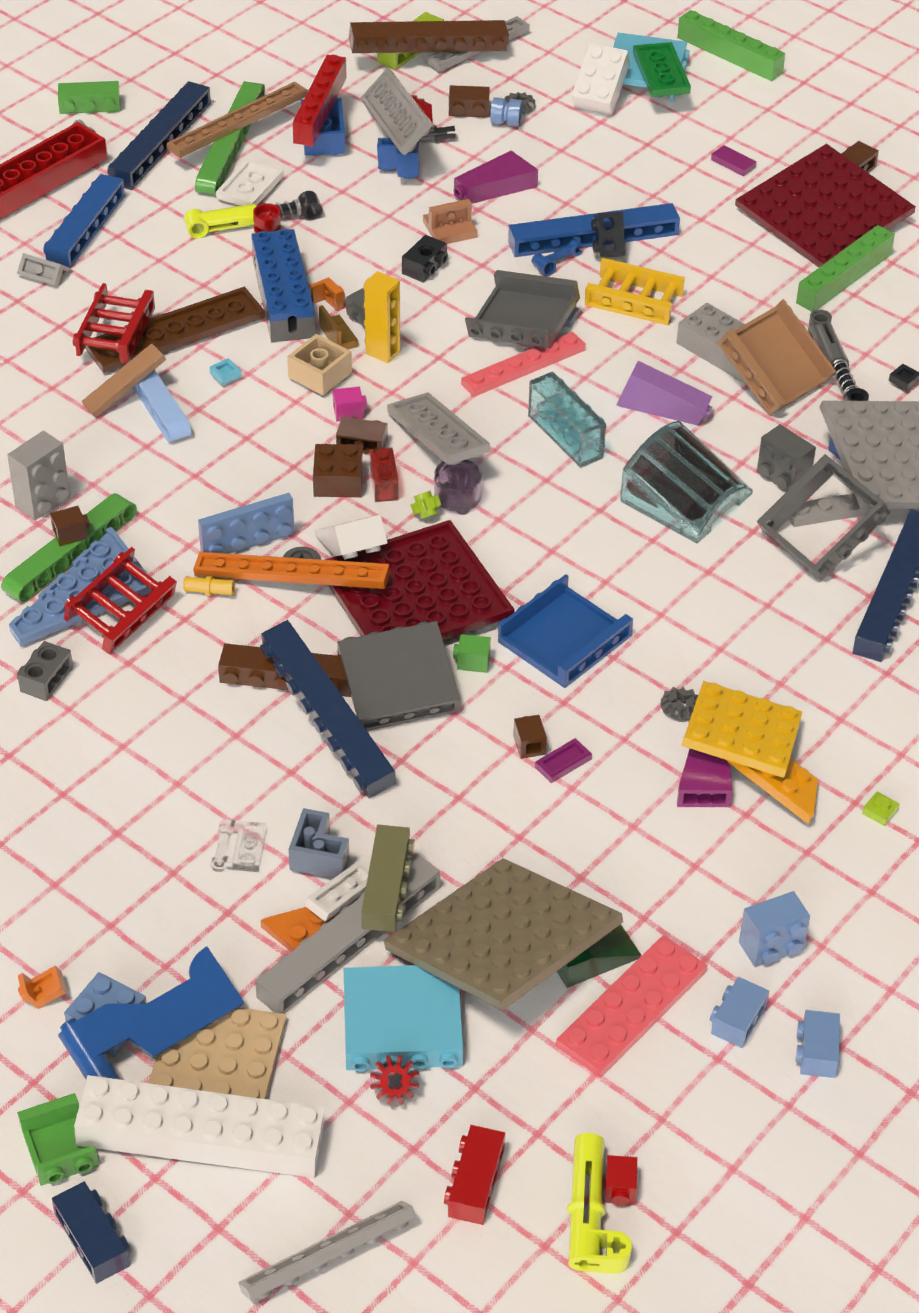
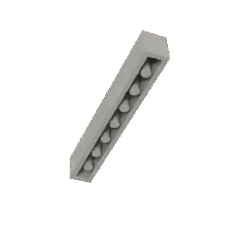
(335, 945)

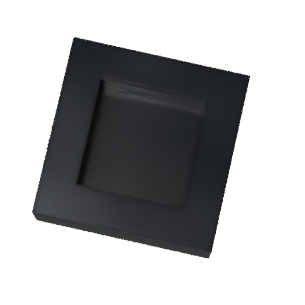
(904, 377)

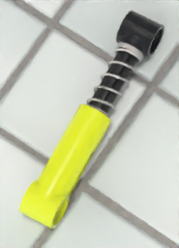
(201, 223)

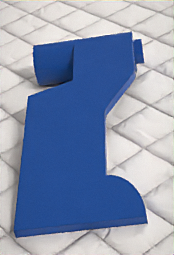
(155, 1024)

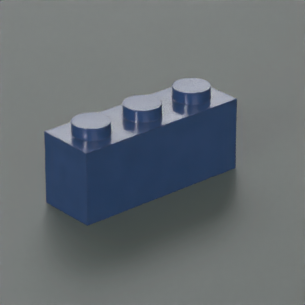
(91, 1231)

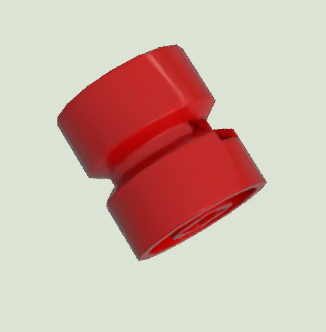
(266, 218)

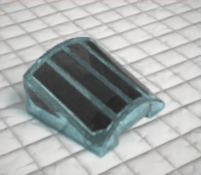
(680, 482)

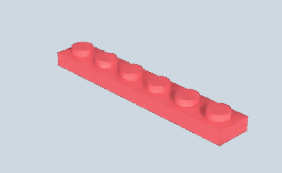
(522, 364)

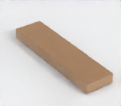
(123, 380)

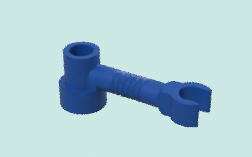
(547, 264)

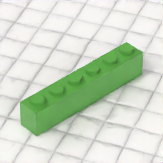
(731, 45)
(845, 268)

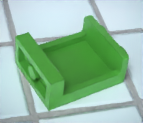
(52, 1142)

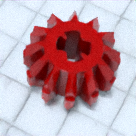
(404, 1079)

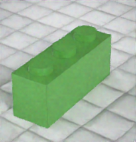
(89, 97)

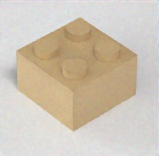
(319, 364)

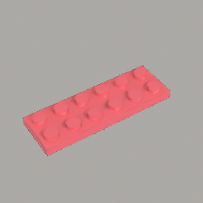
(631, 1006)

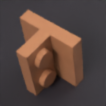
(451, 222)

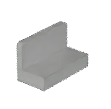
(41, 269)

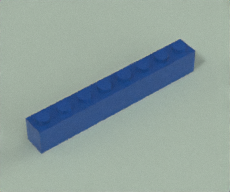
(557, 233)

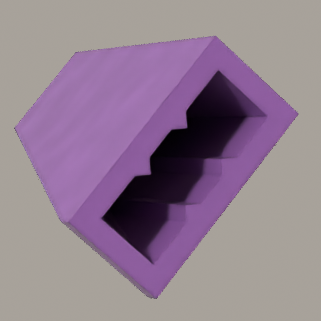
(664, 396)

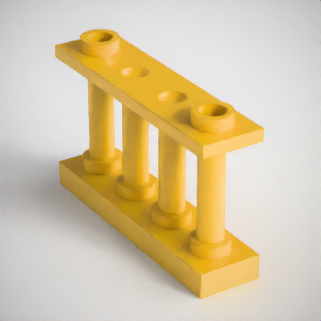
(631, 304)

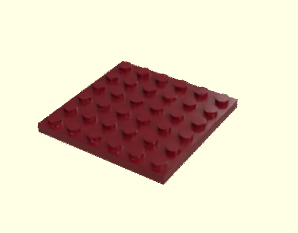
(823, 204)
(429, 581)

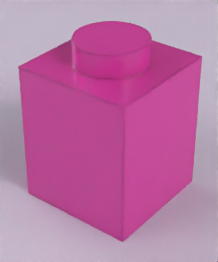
(349, 403)

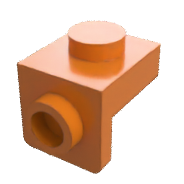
(328, 291)
(42, 988)

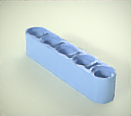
(162, 407)

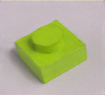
(880, 808)

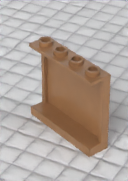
(776, 357)

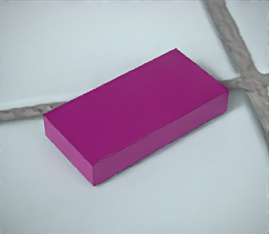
(733, 160)
(563, 760)

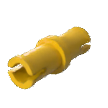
(209, 585)

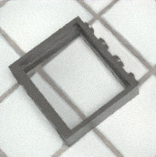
(800, 493)

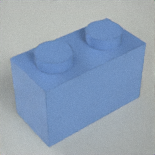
(739, 1011)
(819, 1043)

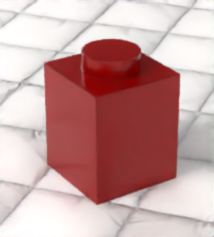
(621, 1180)

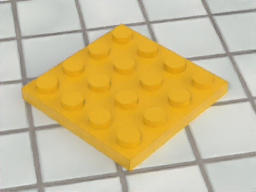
(742, 728)

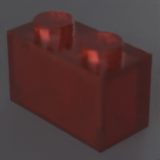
(383, 474)

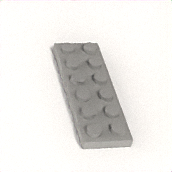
(439, 428)

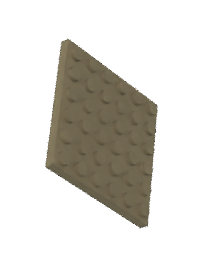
(503, 933)

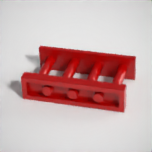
(130, 333)
(128, 620)

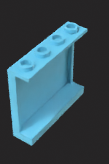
(634, 76)
(402, 1014)

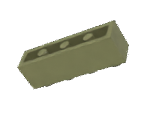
(386, 878)

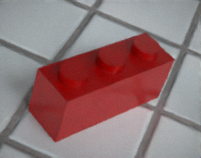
(475, 1174)

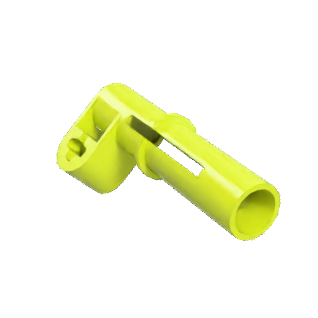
(588, 1237)

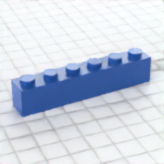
(84, 220)

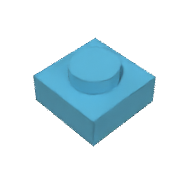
(225, 371)

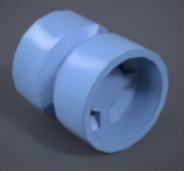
(503, 111)

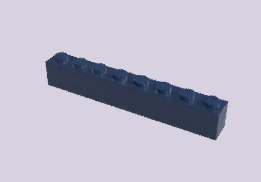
(166, 126)
(891, 595)
(328, 709)

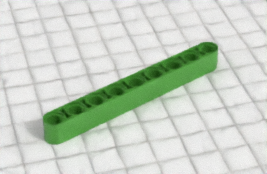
(224, 151)

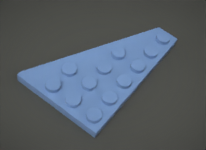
(48, 611)

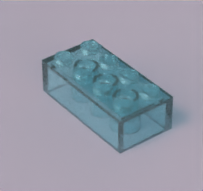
(566, 419)

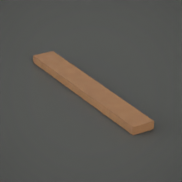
(236, 119)

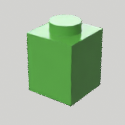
(472, 653)

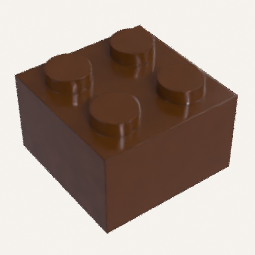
(337, 470)

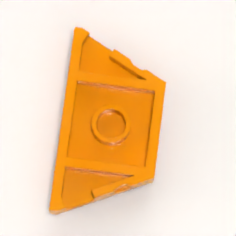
(794, 791)

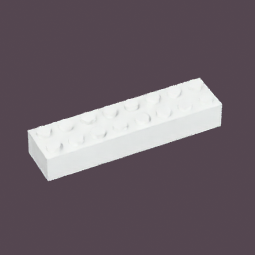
(199, 1126)

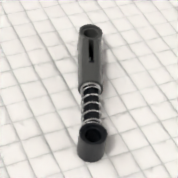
(828, 342)

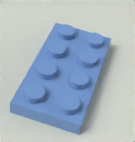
(247, 525)

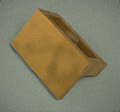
(336, 329)

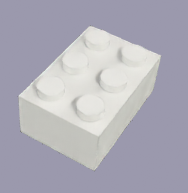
(600, 78)

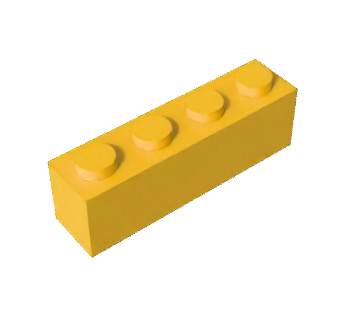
(382, 316)

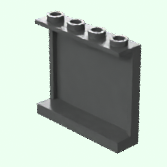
(525, 309)
(399, 675)

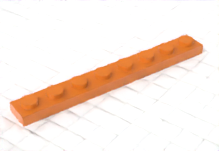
(292, 570)

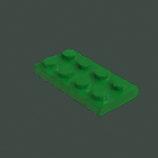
(661, 69)

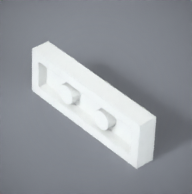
(338, 892)

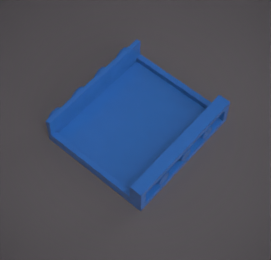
(562, 633)

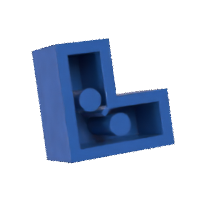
(391, 158)

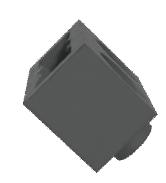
(44, 670)

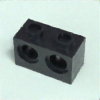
(615, 234)

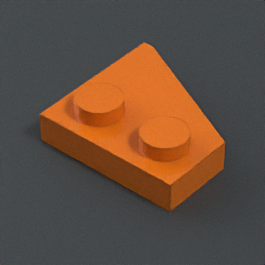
(293, 926)

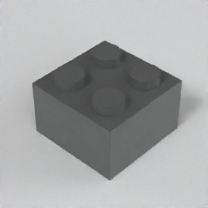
(784, 457)

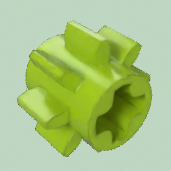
(425, 504)

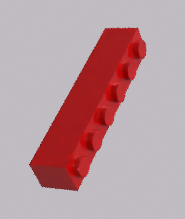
(319, 100)

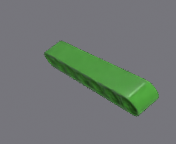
(53, 559)

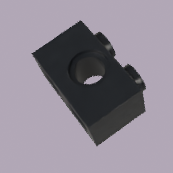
(424, 258)

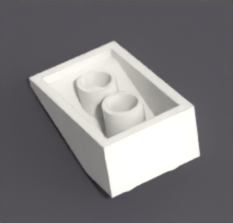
(353, 536)

